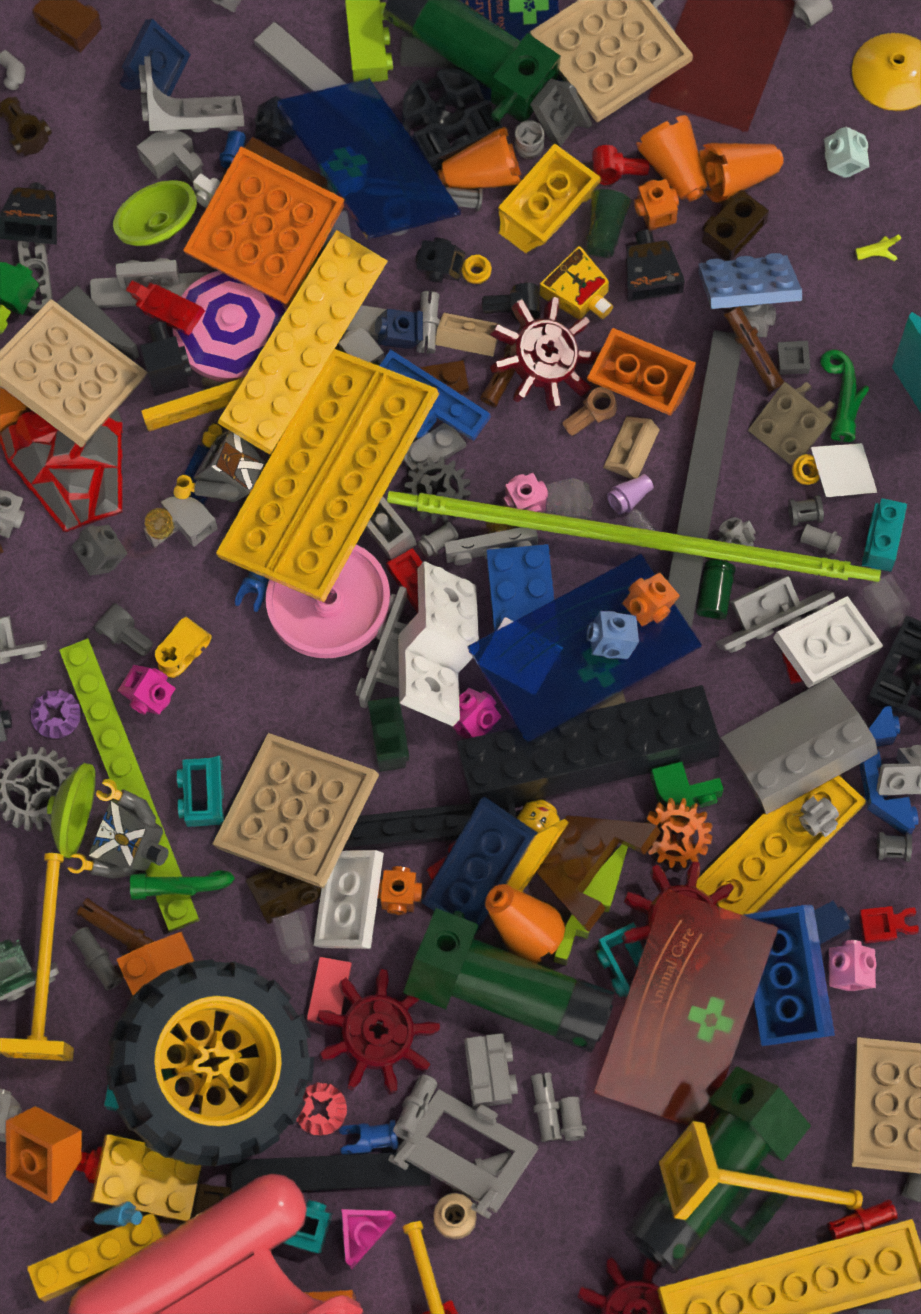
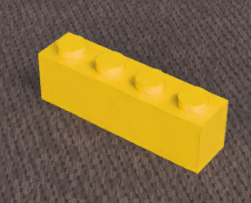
(92, 1258)

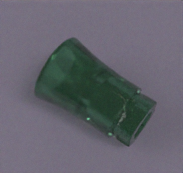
(606, 221)

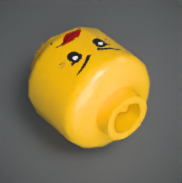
(538, 815)

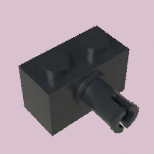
(165, 361)

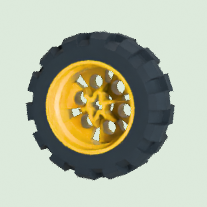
(273, 1082)

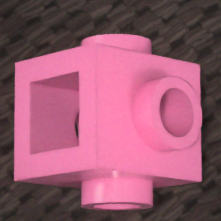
(520, 486)
(852, 966)

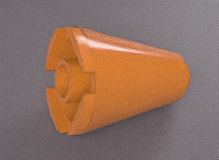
(675, 157)
(483, 164)
(737, 167)
(524, 922)

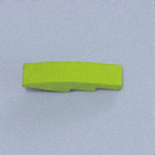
(600, 888)

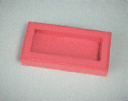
(326, 988)

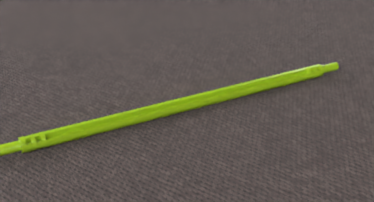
(634, 536)

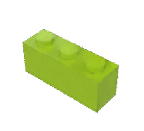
(368, 40)

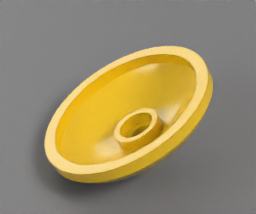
(884, 81)

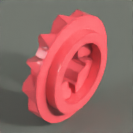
(336, 1109)

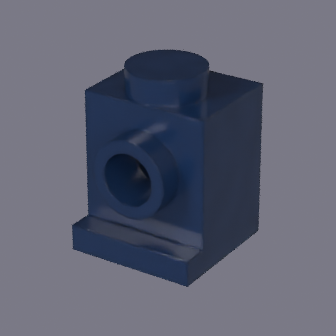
(399, 328)

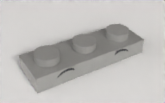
(465, 549)

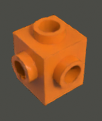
(657, 204)
(650, 599)
(403, 901)

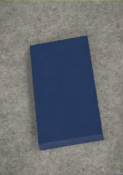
(479, 861)

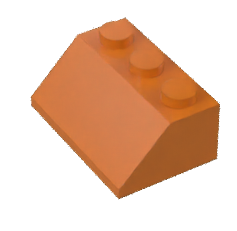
(642, 372)

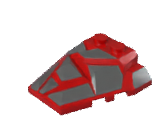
(69, 480)

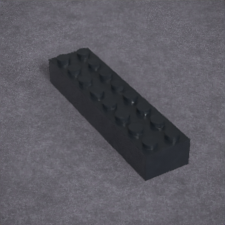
(590, 748)

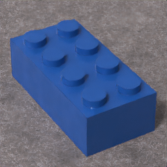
(518, 581)
(793, 987)

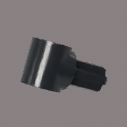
(502, 303)

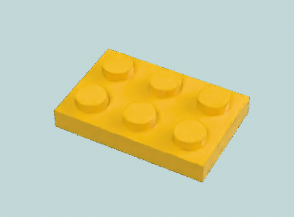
(145, 1179)

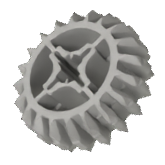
(10, 782)

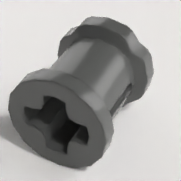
(814, 504)
(894, 846)

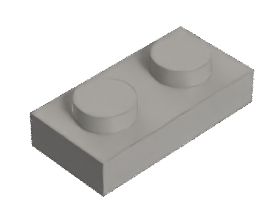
(438, 443)

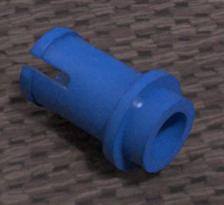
(234, 142)

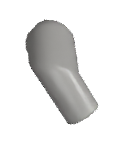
(15, 70)

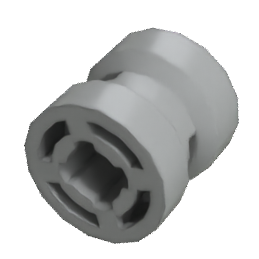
(529, 133)

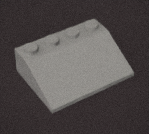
(800, 745)

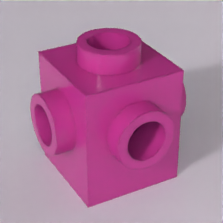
(147, 689)
(476, 714)

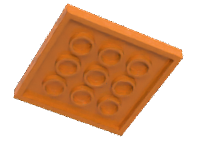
(264, 226)

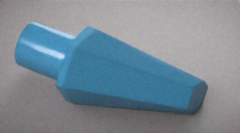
(119, 1215)

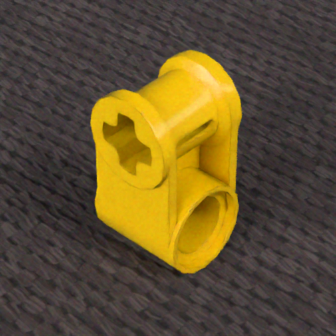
(184, 644)

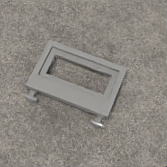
(455, 1170)

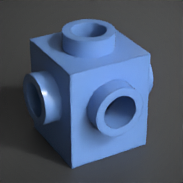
(613, 635)

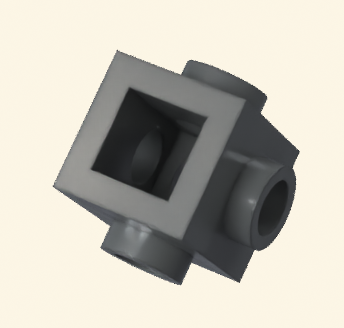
(99, 549)

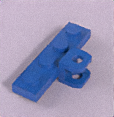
(449, 406)

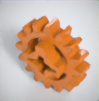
(676, 846)

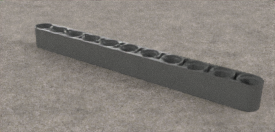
(705, 466)

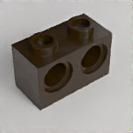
(739, 229)

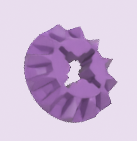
(55, 727)

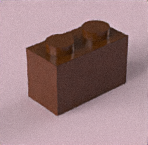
(68, 21)

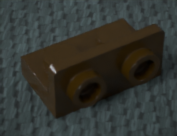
(280, 893)

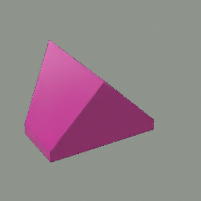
(362, 1231)

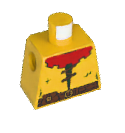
(578, 286)

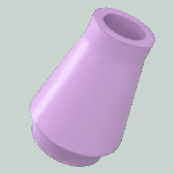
(628, 494)

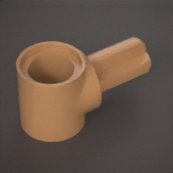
(589, 413)

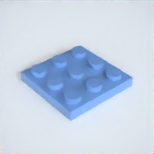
(749, 281)

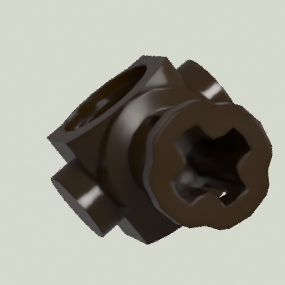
(23, 125)

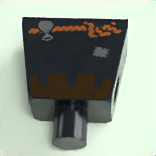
(30, 215)
(652, 269)

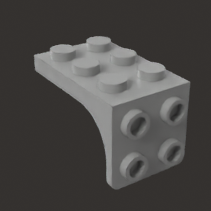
(197, 114)

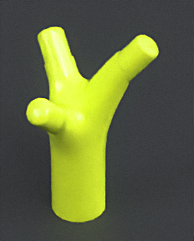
(878, 249)

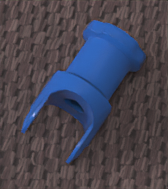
(255, 584)
(370, 1137)

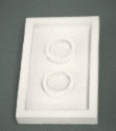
(827, 641)
(349, 901)

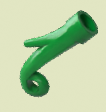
(848, 399)
(155, 886)

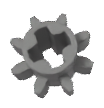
(736, 532)
(819, 816)

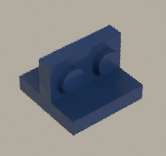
(166, 58)

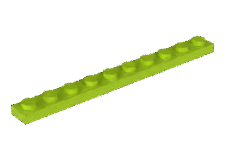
(122, 764)

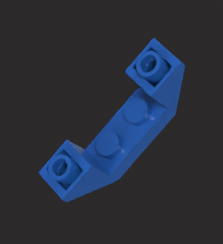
(897, 811)

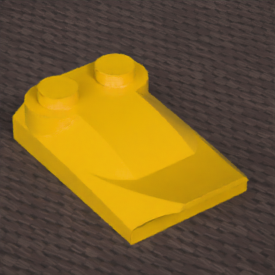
(545, 199)

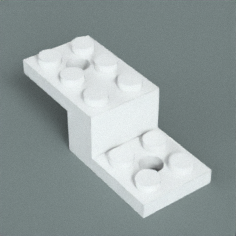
(436, 644)

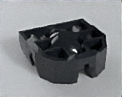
(456, 90)
(892, 690)

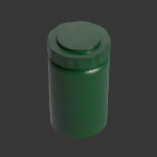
(716, 589)

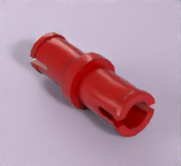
(862, 1220)

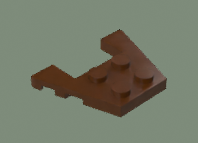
(581, 854)

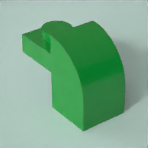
(672, 783)

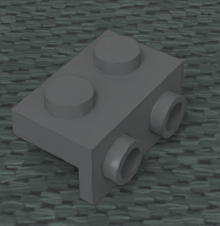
(560, 110)

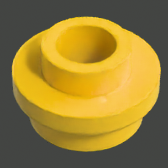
(476, 261)
(798, 474)

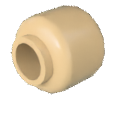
(449, 1205)

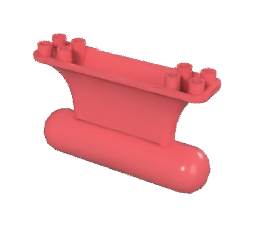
(215, 1263)

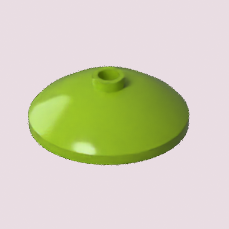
(155, 213)
(72, 809)

